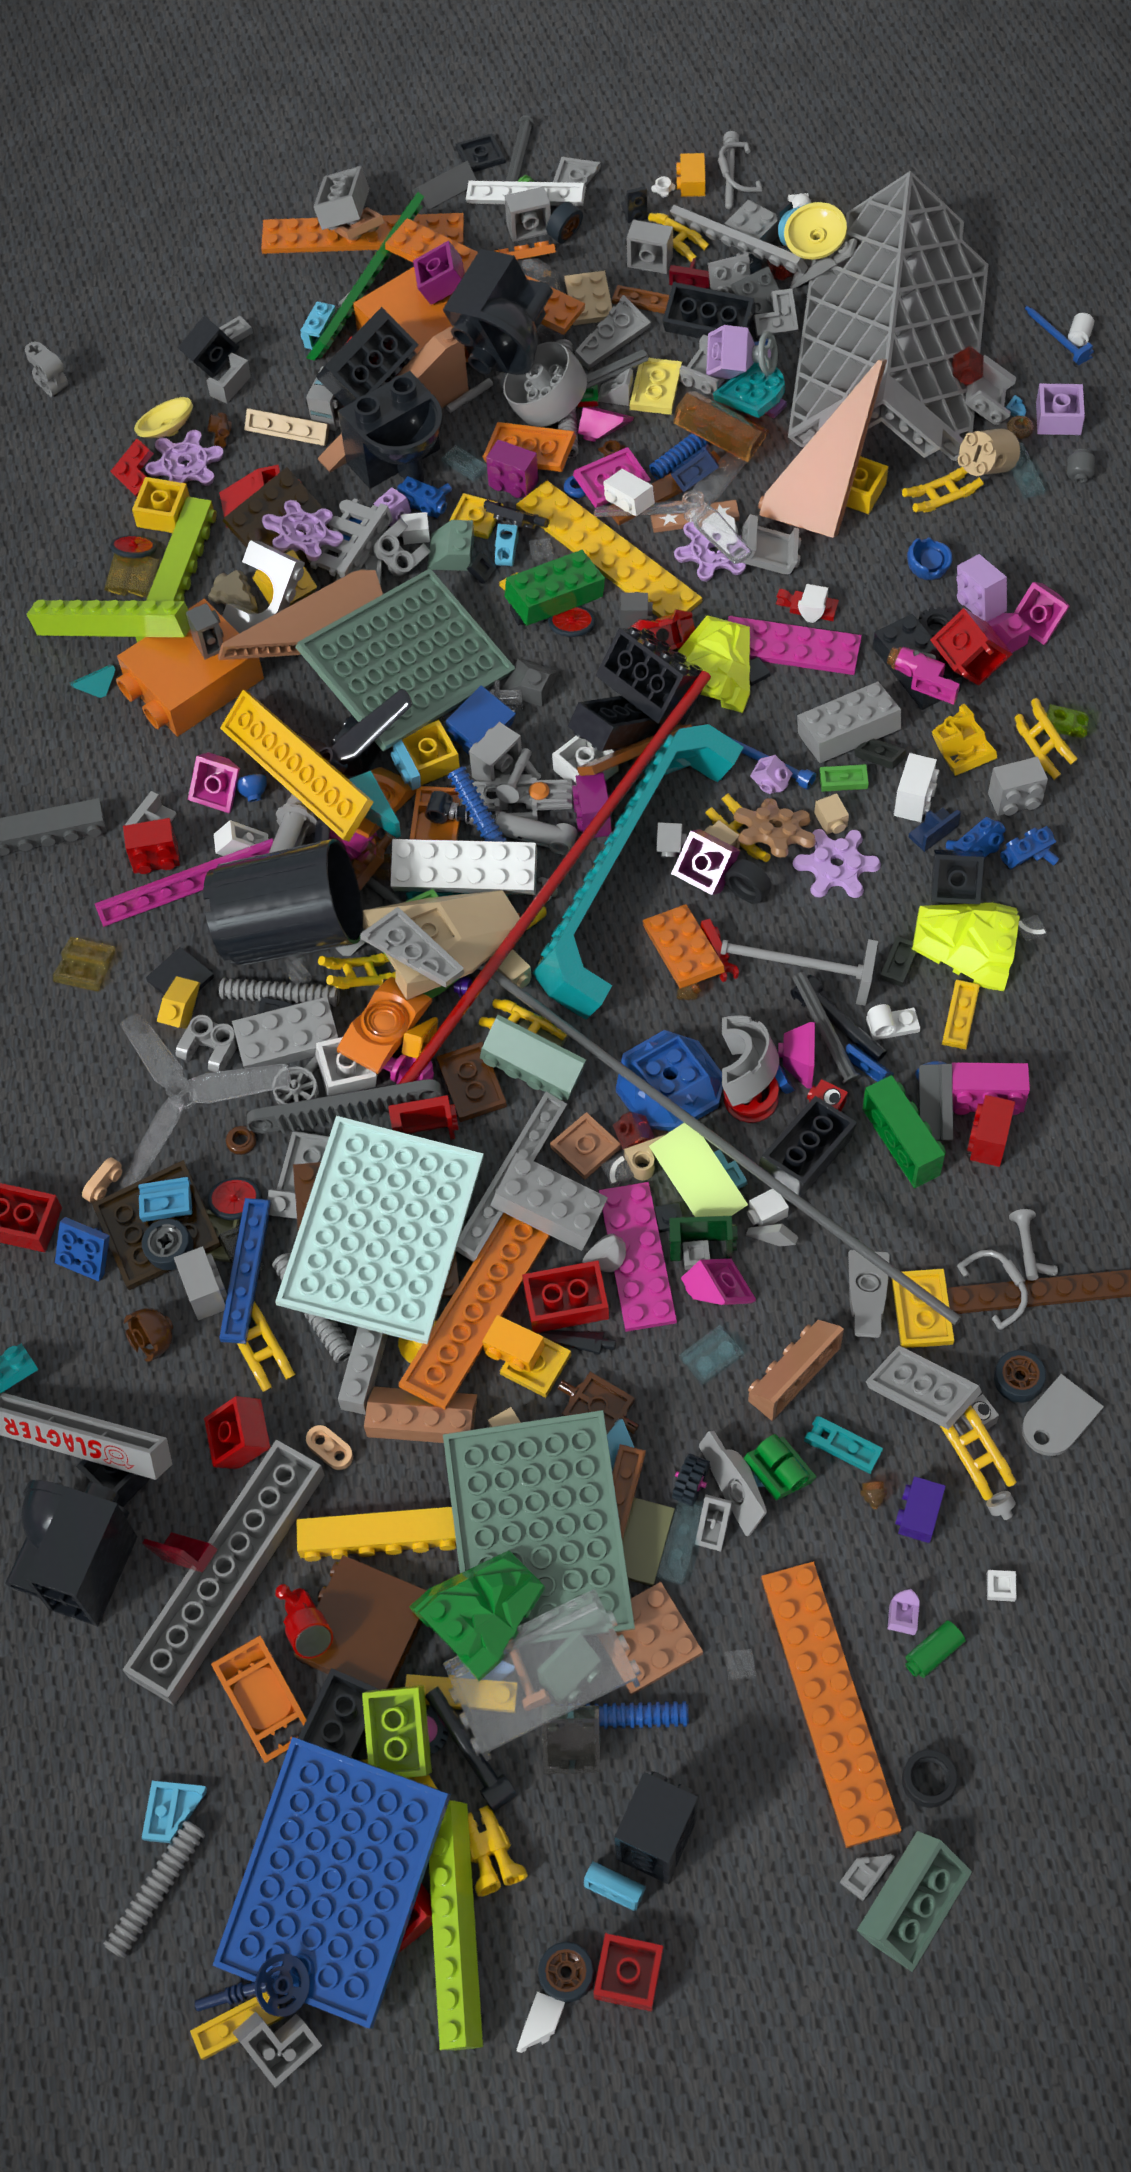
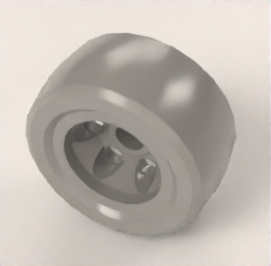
(528, 391)

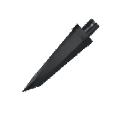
(581, 1340)

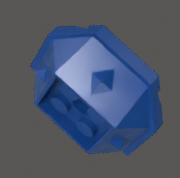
(695, 1086)

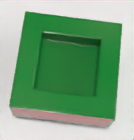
(590, 398)

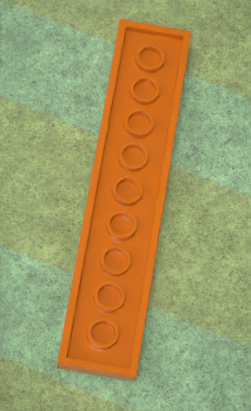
(307, 236)
(414, 240)
(469, 1314)
(830, 1705)

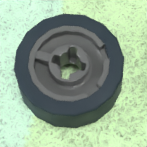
(158, 1235)

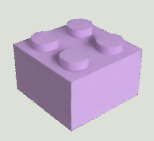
(1060, 409)
(982, 588)

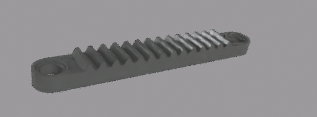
(343, 1105)

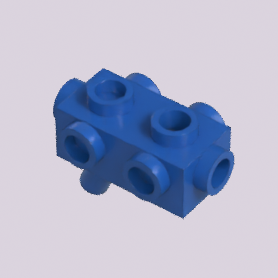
(425, 497)
(982, 838)
(1035, 845)

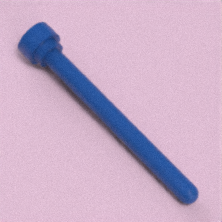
(802, 776)

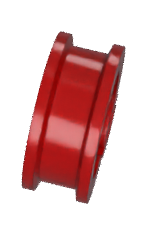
(755, 1110)

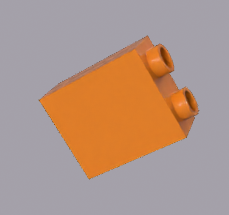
(407, 307)
(181, 684)

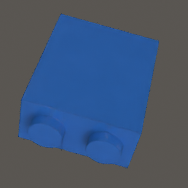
(476, 717)

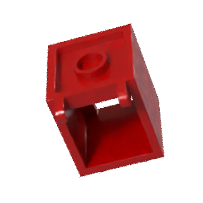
(971, 647)

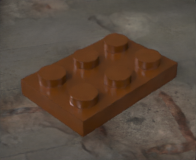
(470, 1082)

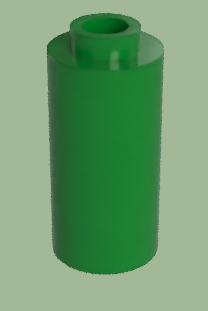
(934, 1649)

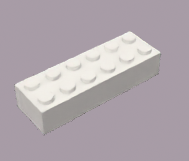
(463, 866)

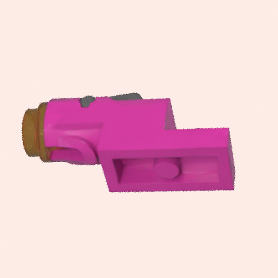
(926, 673)

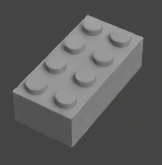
(341, 198)
(849, 722)
(284, 1033)
(548, 1201)

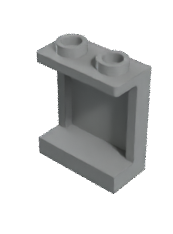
(695, 372)
(989, 392)
(771, 548)

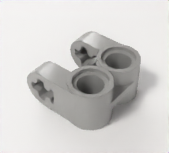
(47, 368)
(396, 552)
(192, 1039)

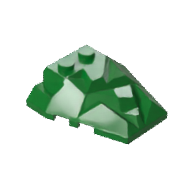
(481, 1610)

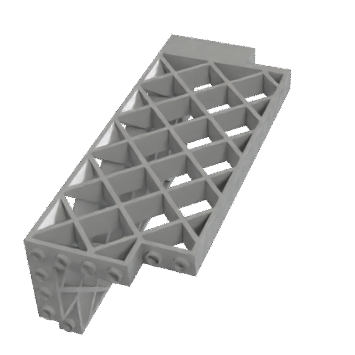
(903, 298)

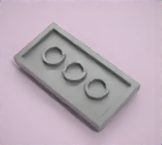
(923, 1387)

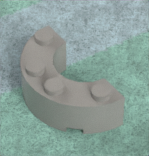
(758, 1060)

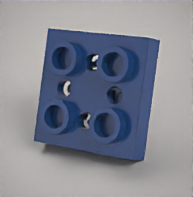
(87, 1245)

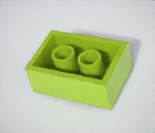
(397, 1730)

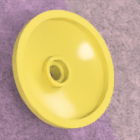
(814, 222)
(164, 419)

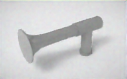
(508, 793)
(1022, 1218)

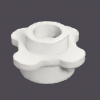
(663, 186)

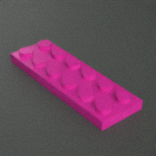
(802, 646)
(643, 1275)

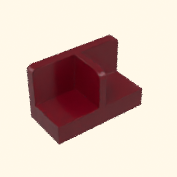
(689, 276)

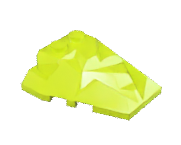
(724, 653)
(970, 939)

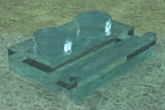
(711, 1355)

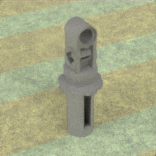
(295, 824)

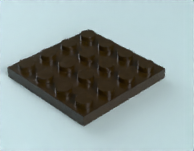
(270, 499)
(121, 1220)

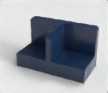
(694, 468)
(934, 828)

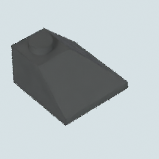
(533, 681)

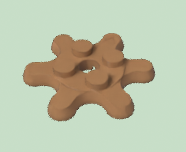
(786, 829)

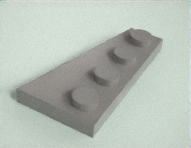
(612, 333)
(409, 944)

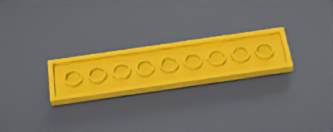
(608, 550)
(297, 765)

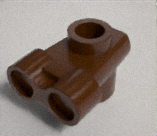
(221, 427)

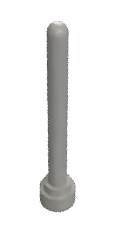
(730, 136)

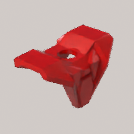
(678, 625)

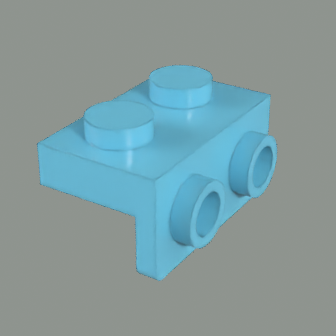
(316, 323)

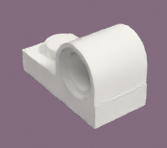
(887, 1024)

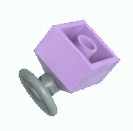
(734, 352)

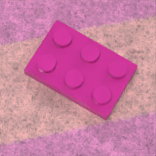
(592, 476)

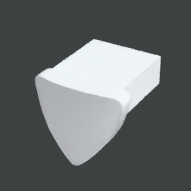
(813, 602)

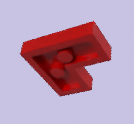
(130, 465)

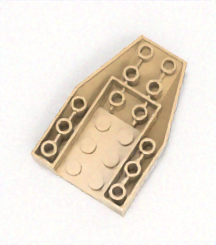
(464, 925)

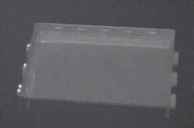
(545, 1673)

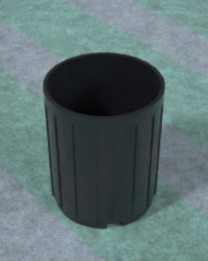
(284, 903)

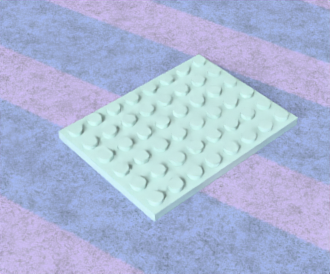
(380, 1230)

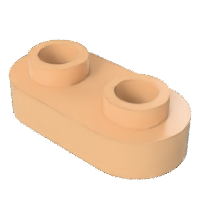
(97, 1186)
(330, 1448)

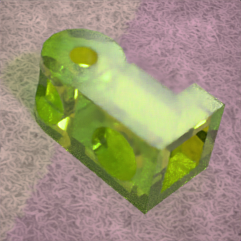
(1068, 721)

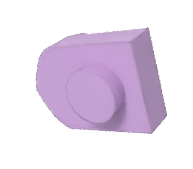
(904, 1612)

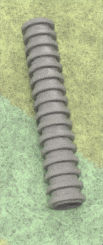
(282, 992)
(326, 1329)
(154, 1889)

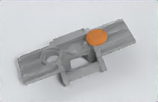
(532, 792)

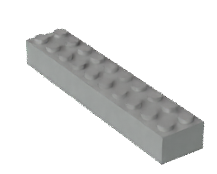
(209, 1599)

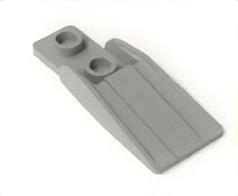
(818, 266)
(867, 1294)
(735, 1482)

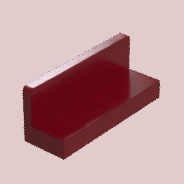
(183, 1551)

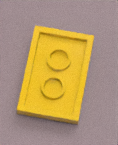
(917, 1321)

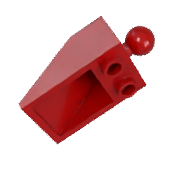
(245, 487)

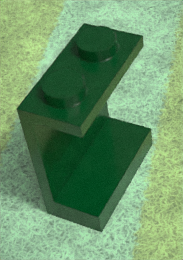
(699, 1229)

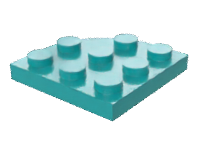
(752, 391)

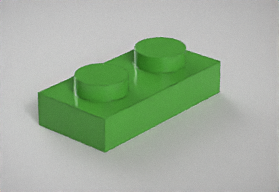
(843, 778)

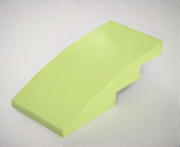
(697, 1173)

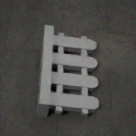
(363, 536)

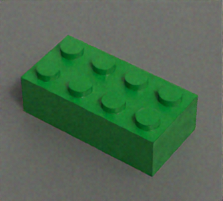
(554, 587)
(903, 1131)

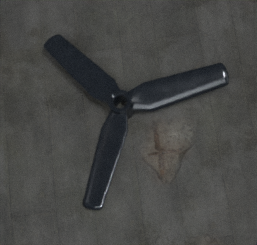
(357, 740)

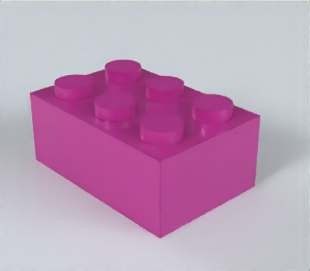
(998, 1080)

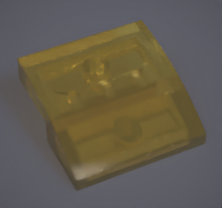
(131, 575)
(84, 964)

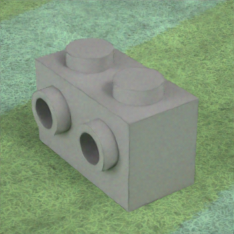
(670, 839)

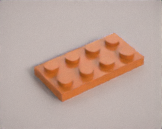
(550, 444)
(683, 946)

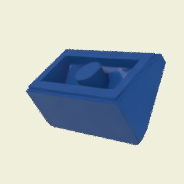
(867, 1063)

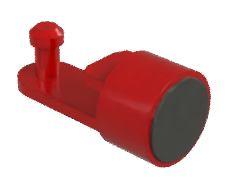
(304, 1624)

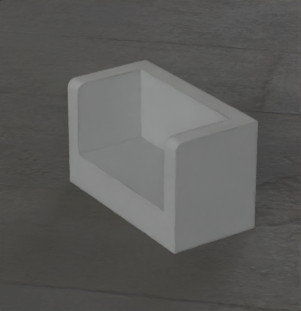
(231, 381)

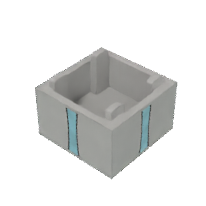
(323, 405)

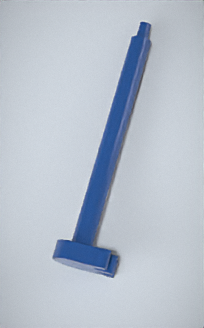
(1080, 355)

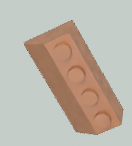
(795, 1368)
(403, 1416)

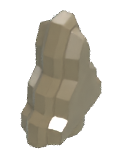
(233, 590)

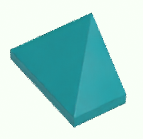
(97, 682)

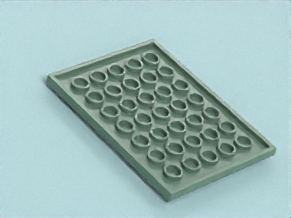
(407, 641)
(547, 1500)

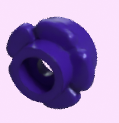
(462, 985)

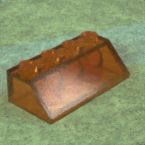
(719, 425)

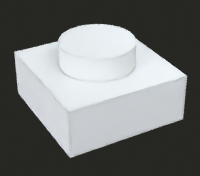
(1001, 1585)

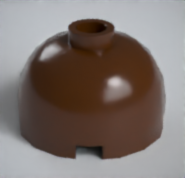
(149, 1327)

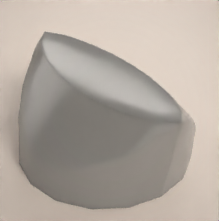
(609, 1251)

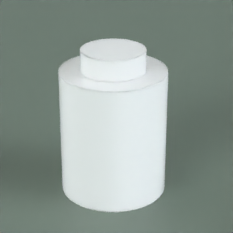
(1081, 329)

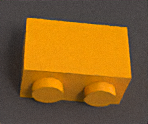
(692, 174)
(513, 1344)

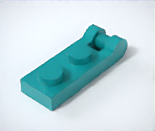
(844, 1444)

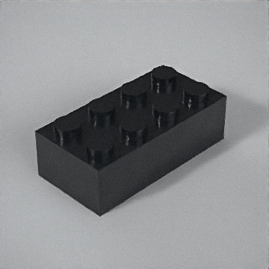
(701, 310)
(911, 634)
(611, 723)
(808, 1145)
(338, 1715)

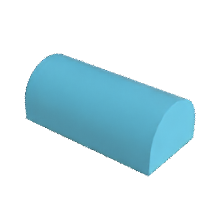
(614, 1886)

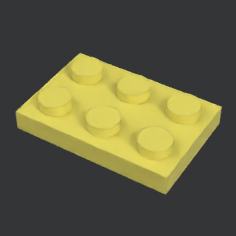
(655, 386)

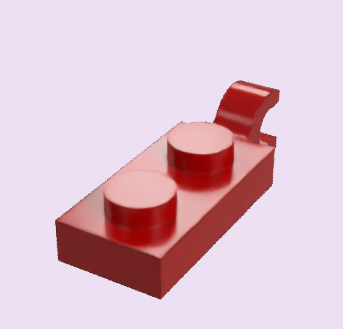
(788, 600)
(713, 935)

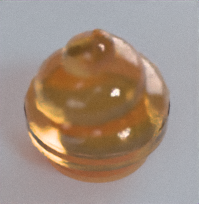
(689, 992)
(873, 1493)

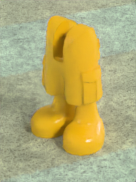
(490, 1843)

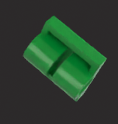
(779, 1467)

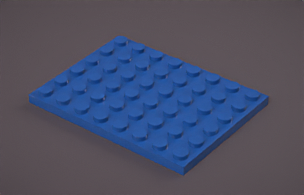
(334, 1878)

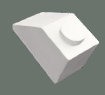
(236, 837)

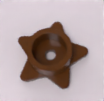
(610, 445)

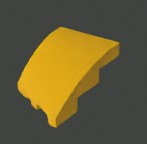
(964, 738)

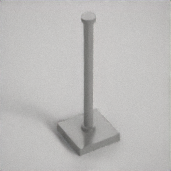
(862, 972)

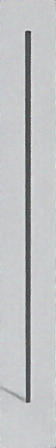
(708, 1134)

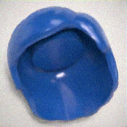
(929, 558)

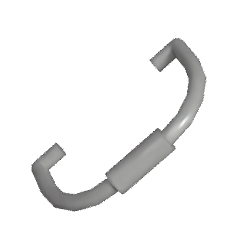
(726, 172)
(1014, 1275)

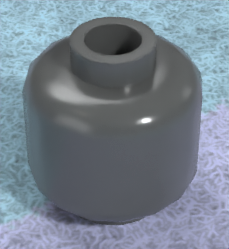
(1081, 465)

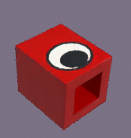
(829, 1093)

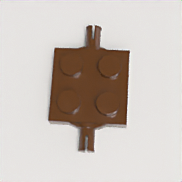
(370, 858)
(599, 1395)

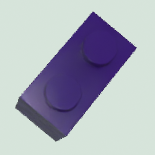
(921, 1509)

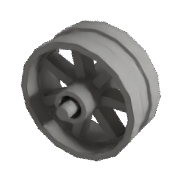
(295, 1089)

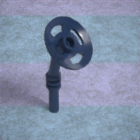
(267, 1984)

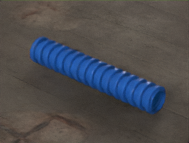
(676, 455)
(475, 805)
(643, 1714)

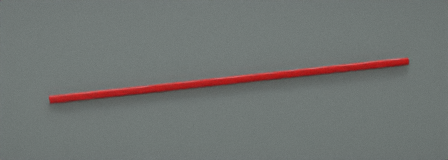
(555, 880)

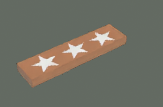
(677, 521)

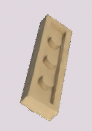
(286, 427)

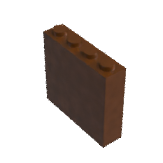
(368, 1623)

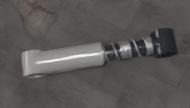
(557, 837)

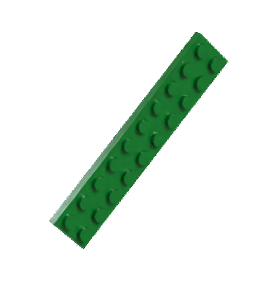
(362, 284)

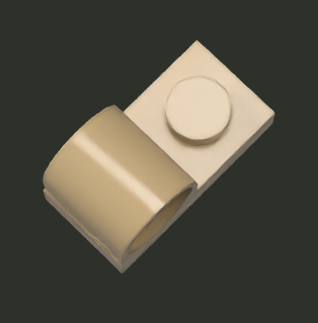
(641, 1154)

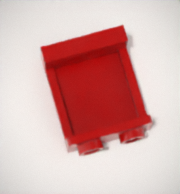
(424, 1116)

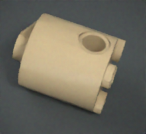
(989, 452)

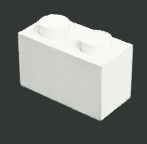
(629, 492)

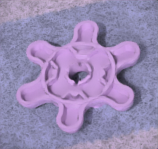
(187, 450)
(311, 523)
(699, 552)
(830, 875)

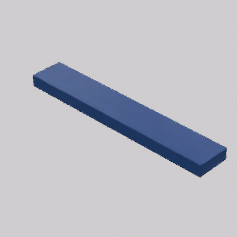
(245, 1271)

